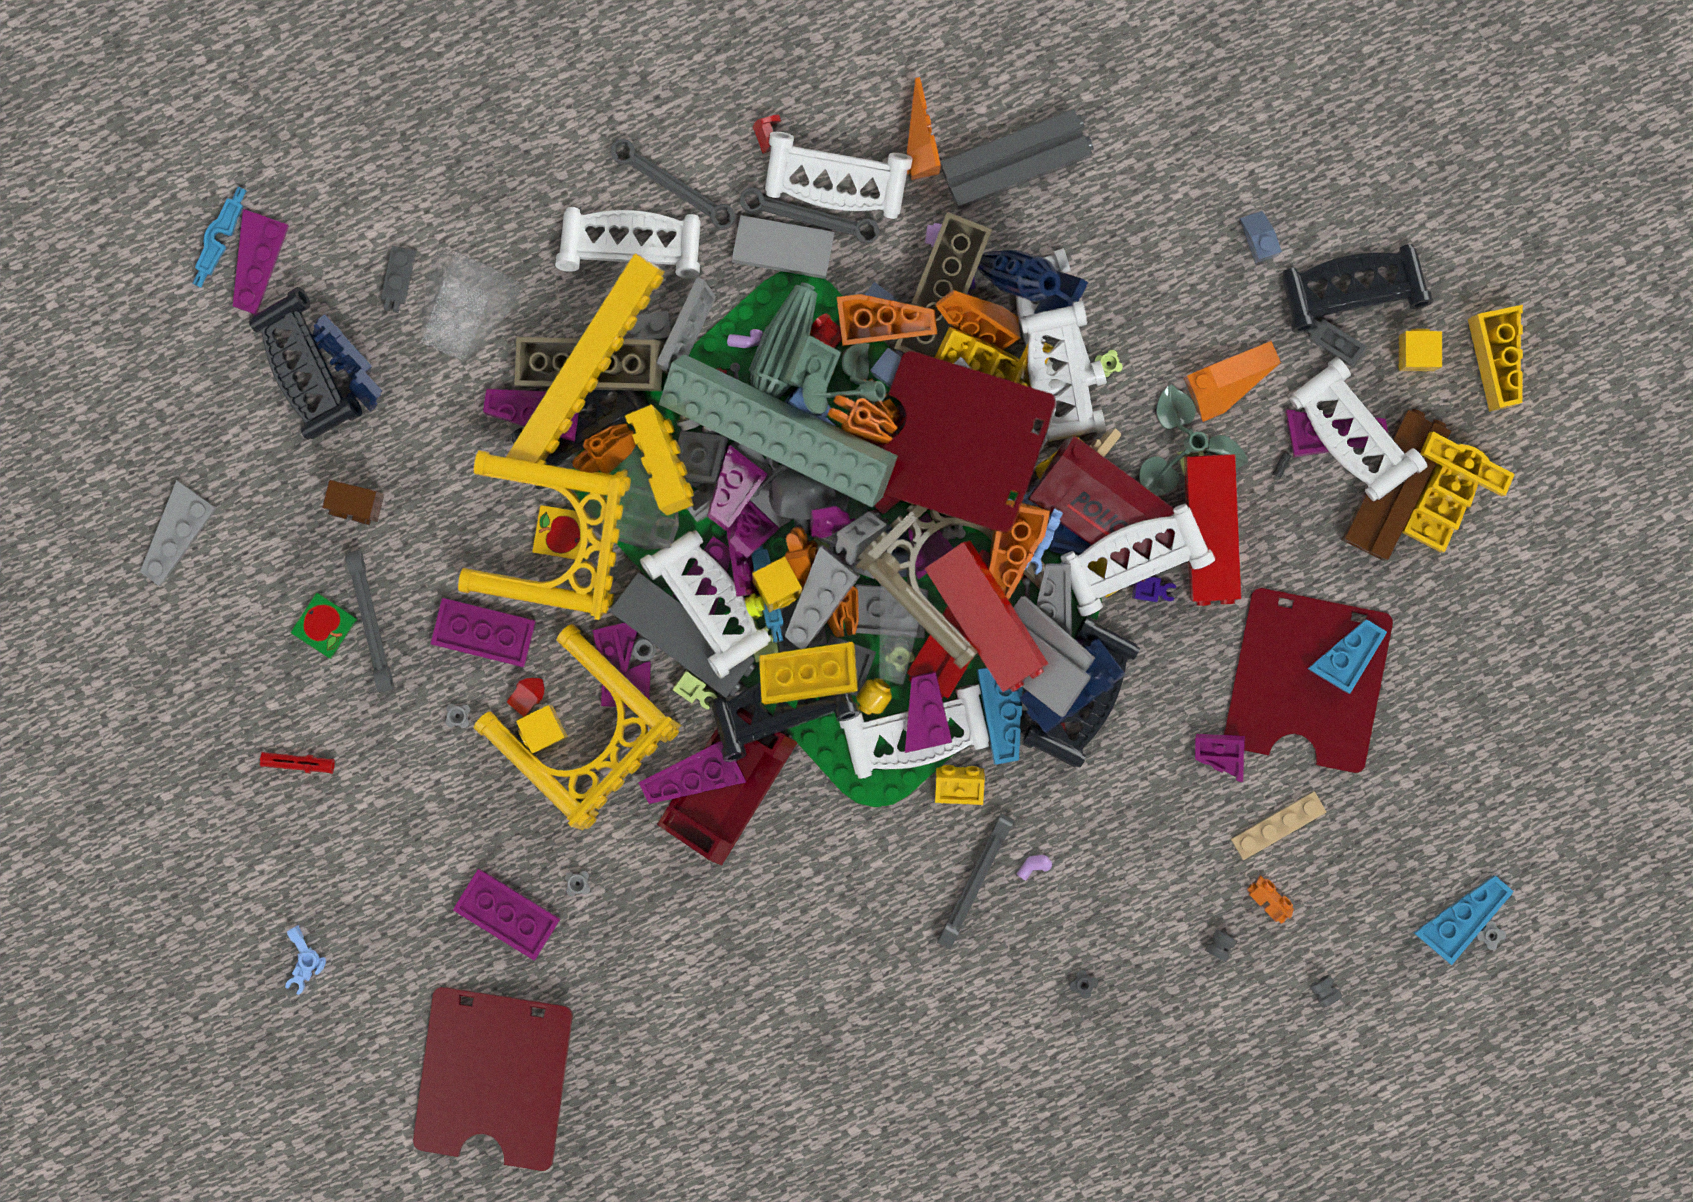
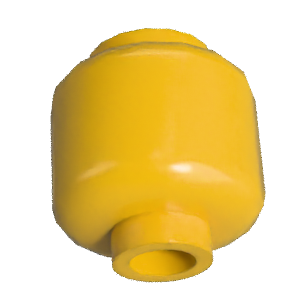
(874, 696)

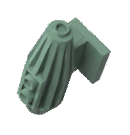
(788, 350)

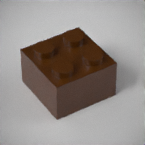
(351, 500)

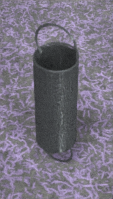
(1282, 464)

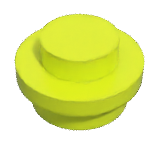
(754, 605)

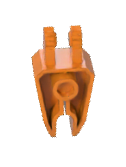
(863, 420)
(605, 450)
(800, 554)
(847, 612)

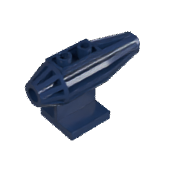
(1031, 279)

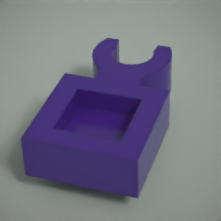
(1151, 589)

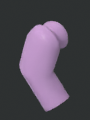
(745, 341)
(1037, 862)

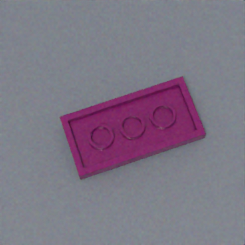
(483, 632)
(506, 914)

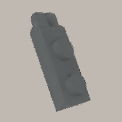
(398, 277)
(1336, 342)

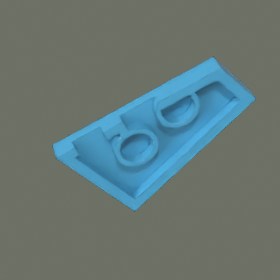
(1350, 656)

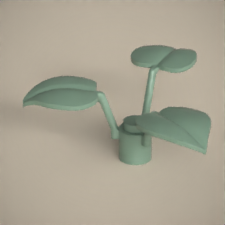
(854, 365)
(1174, 410)

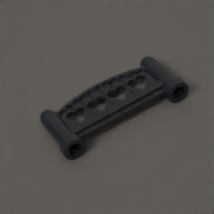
(1307, 305)
(627, 402)
(332, 408)
(736, 732)
(1056, 740)

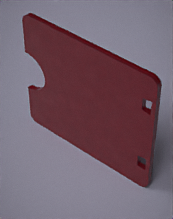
(965, 440)
(1282, 697)
(493, 1075)

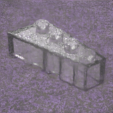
(897, 638)

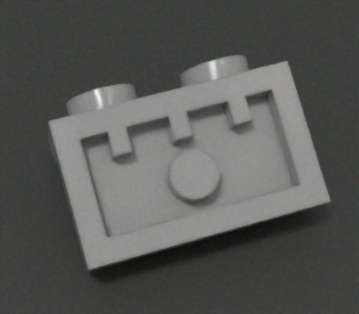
(651, 327)

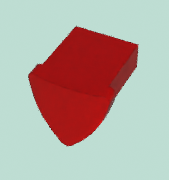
(763, 128)
(826, 331)
(527, 695)

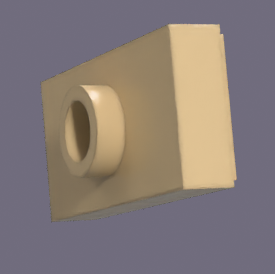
(1106, 442)

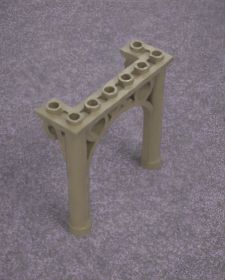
(885, 569)

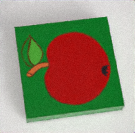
(324, 625)

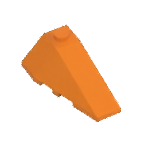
(921, 143)
(980, 318)
(878, 319)
(1226, 382)
(1015, 549)

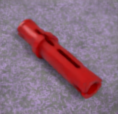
(324, 766)

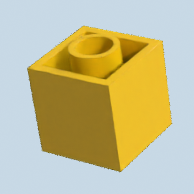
(1420, 350)
(777, 584)
(541, 729)

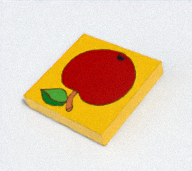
(557, 533)

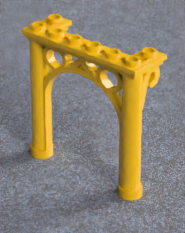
(562, 480)
(662, 728)

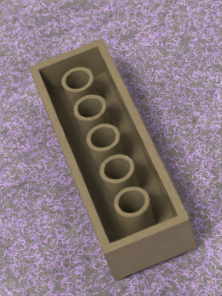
(948, 269)
(631, 367)

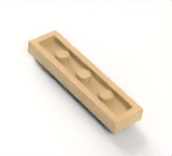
(1278, 825)

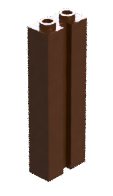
(1380, 522)

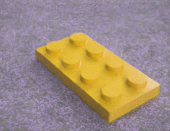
(808, 673)

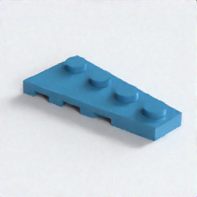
(1002, 717)
(1462, 921)

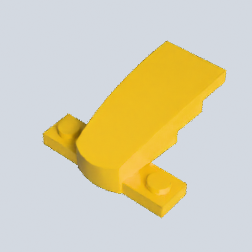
(985, 356)
(1451, 489)

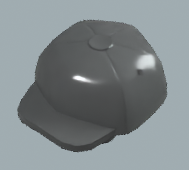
(797, 495)

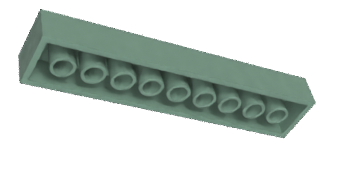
(778, 430)

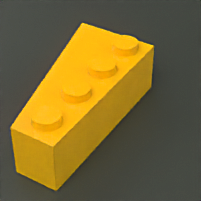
(1499, 355)
(661, 459)

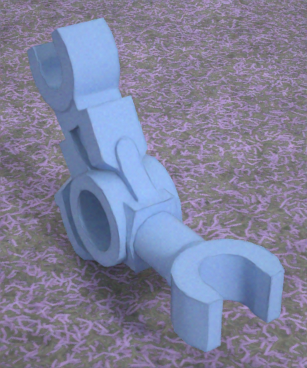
(1053, 523)
(307, 960)

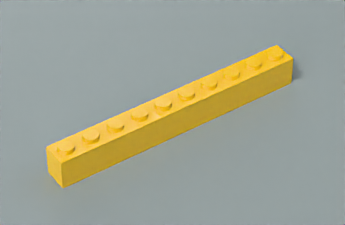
(587, 361)

